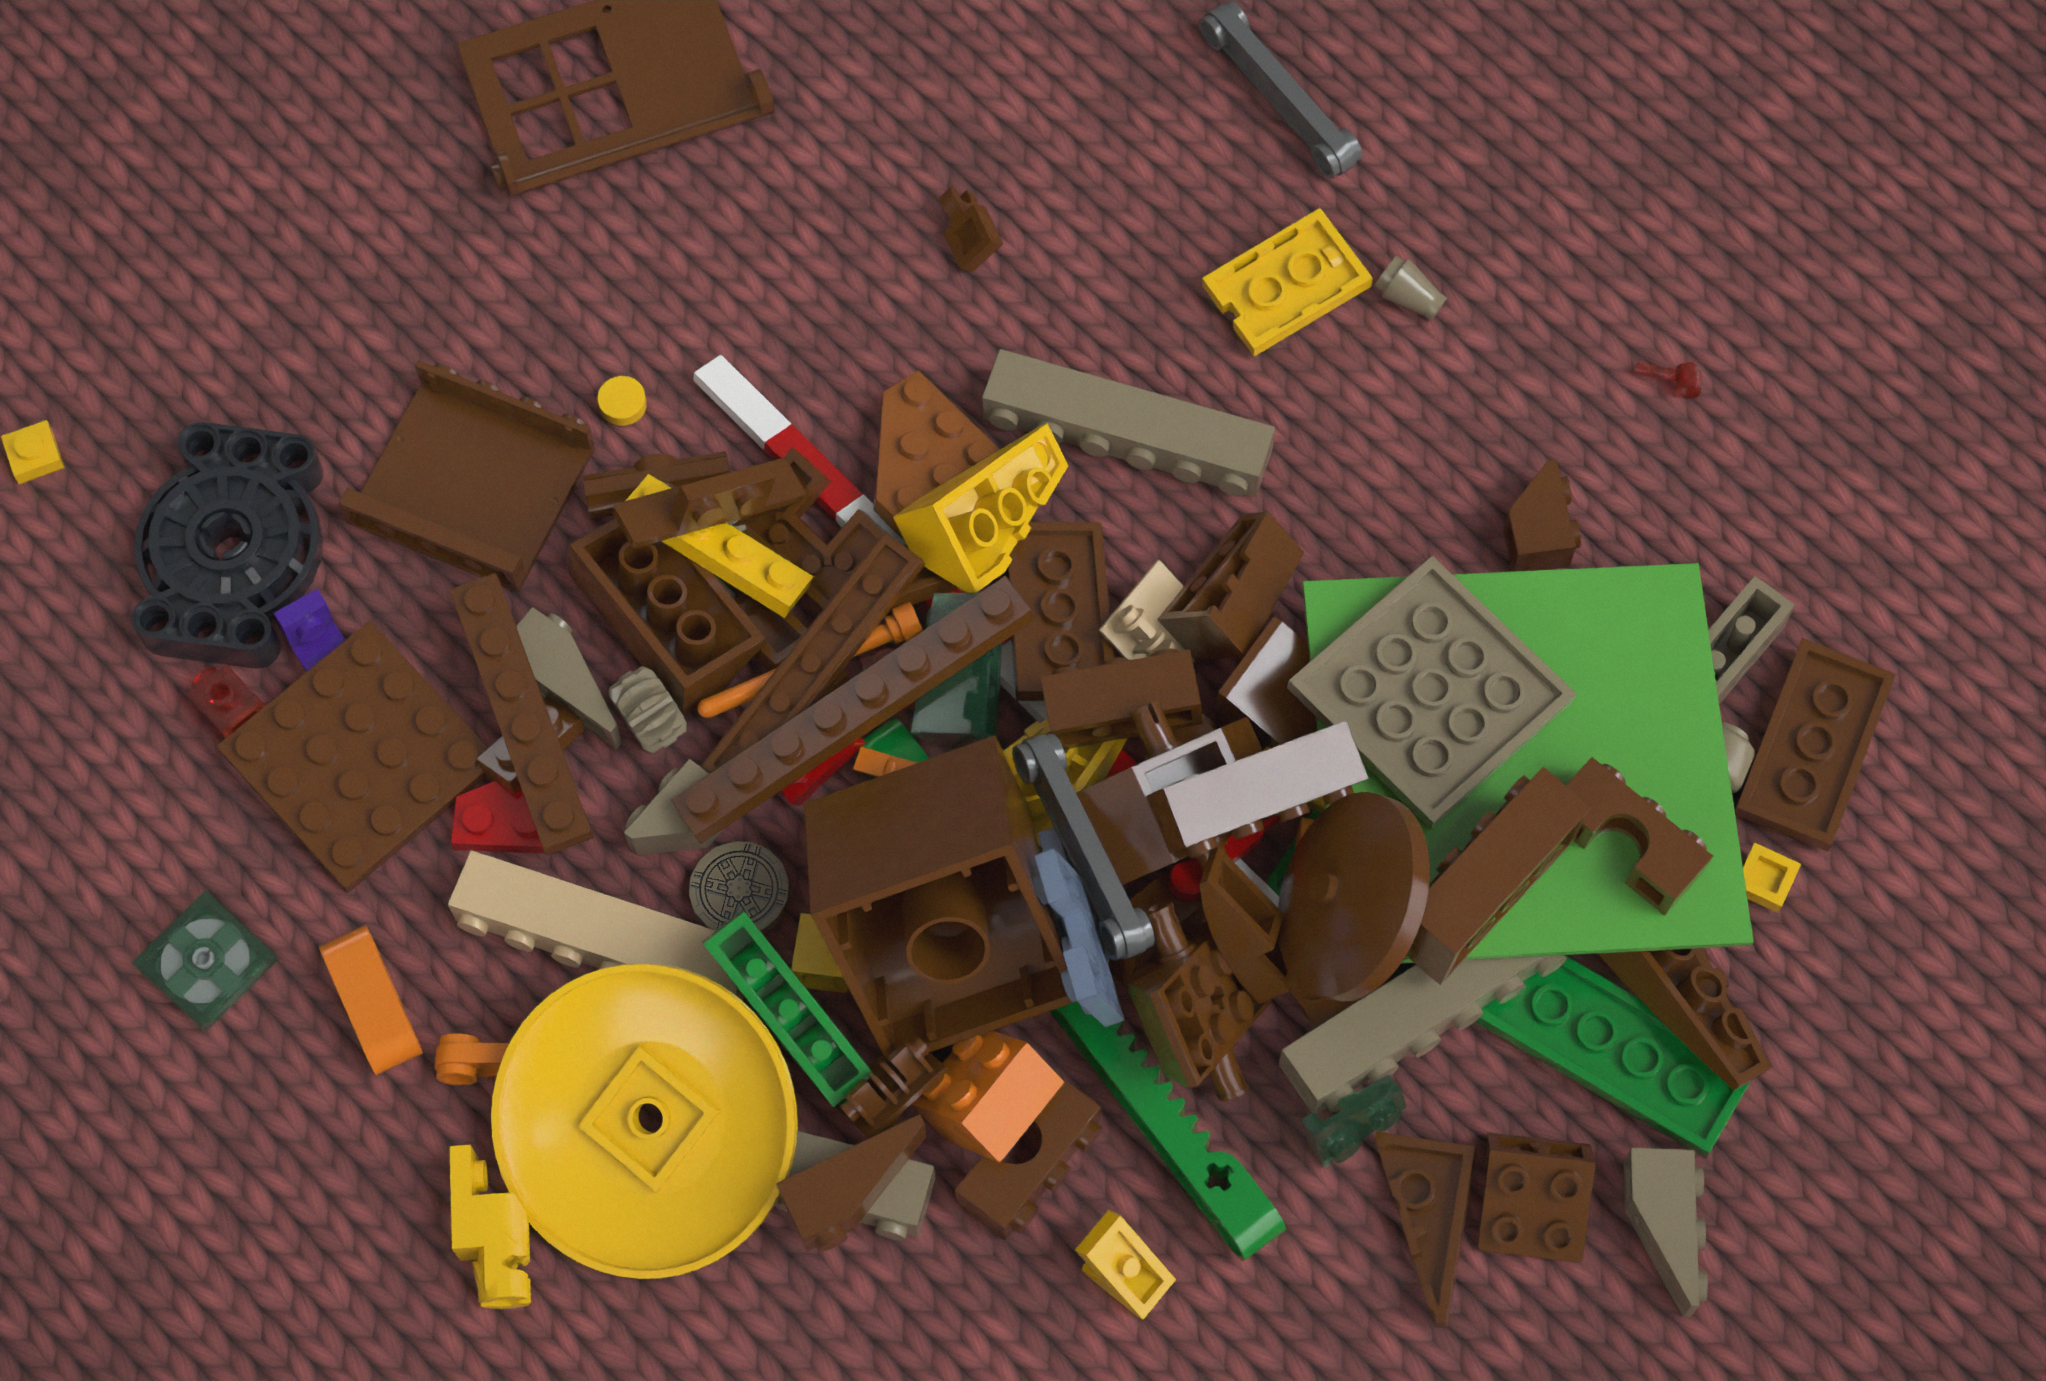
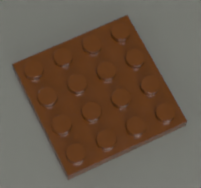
(357, 756)

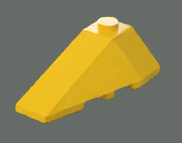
(980, 515)

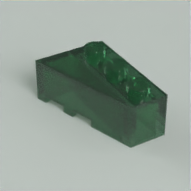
(968, 702)

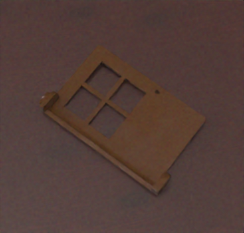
(668, 64)

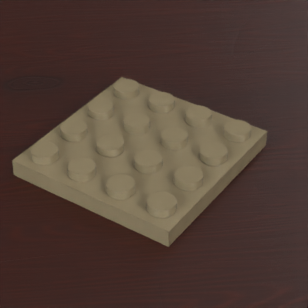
(1432, 691)

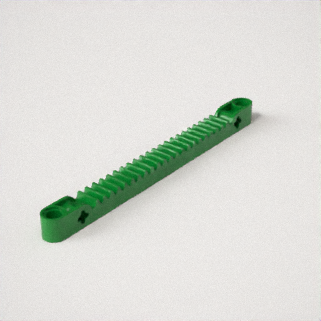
(1238, 1214)

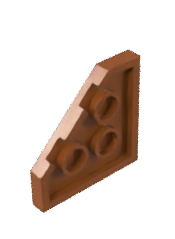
(921, 445)

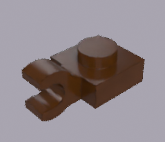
(972, 231)

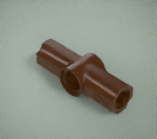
(615, 486)

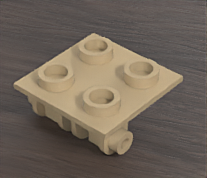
(1134, 624)

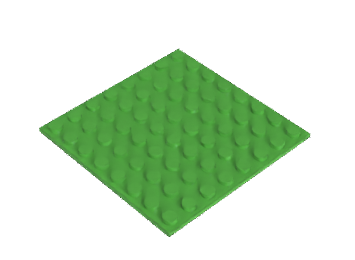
(1643, 703)

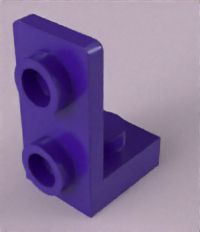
(309, 628)

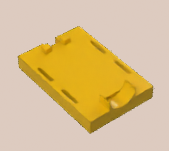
(1288, 283)

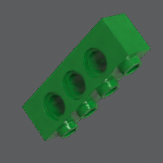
(787, 1007)

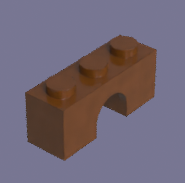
(1668, 856)
(1006, 1193)

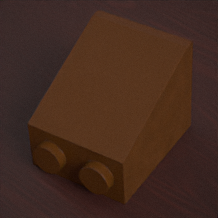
(1260, 688)

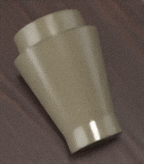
(1410, 288)

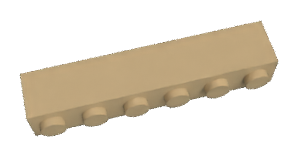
(575, 921)

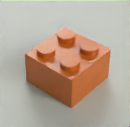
(988, 1094)

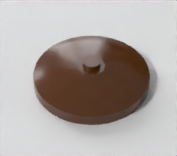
(1353, 896)

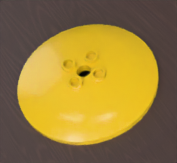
(574, 1134)

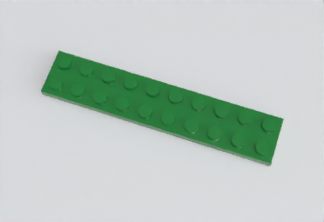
(1608, 1046)

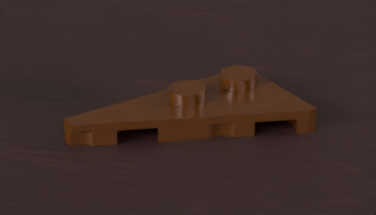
(1432, 1198)

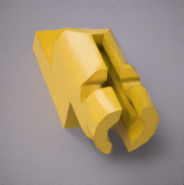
(489, 1231)

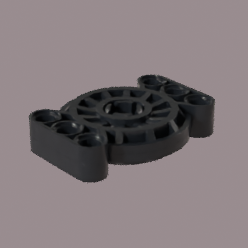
(200, 510)

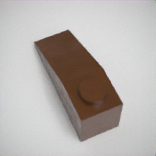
(842, 1189)

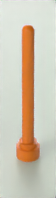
(899, 627)

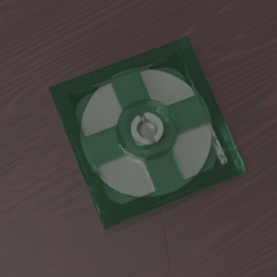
(205, 961)

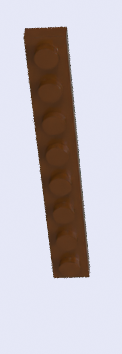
(853, 710)

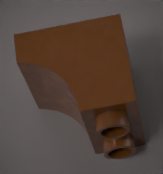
(935, 899)

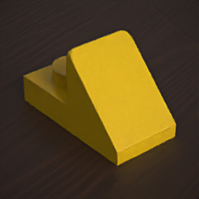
(1124, 1265)

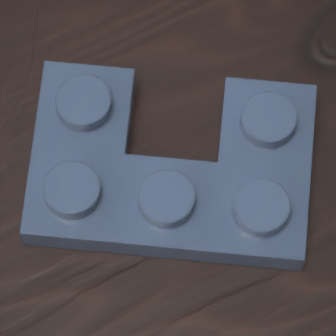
(1088, 971)

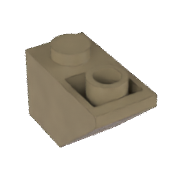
(659, 825)

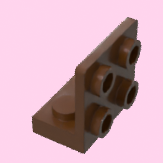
(1536, 1197)

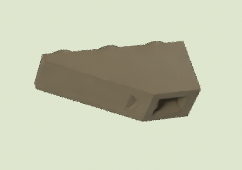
(1662, 1209)

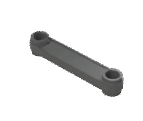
(1331, 149)
(1121, 928)

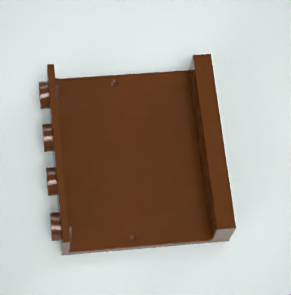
(472, 477)

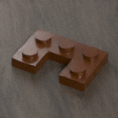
(798, 543)

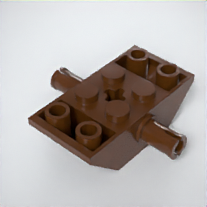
(1121, 805)
(1192, 1005)

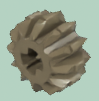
(647, 709)

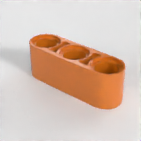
(370, 1000)

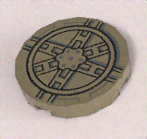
(739, 879)

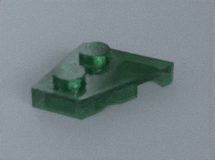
(1360, 1115)

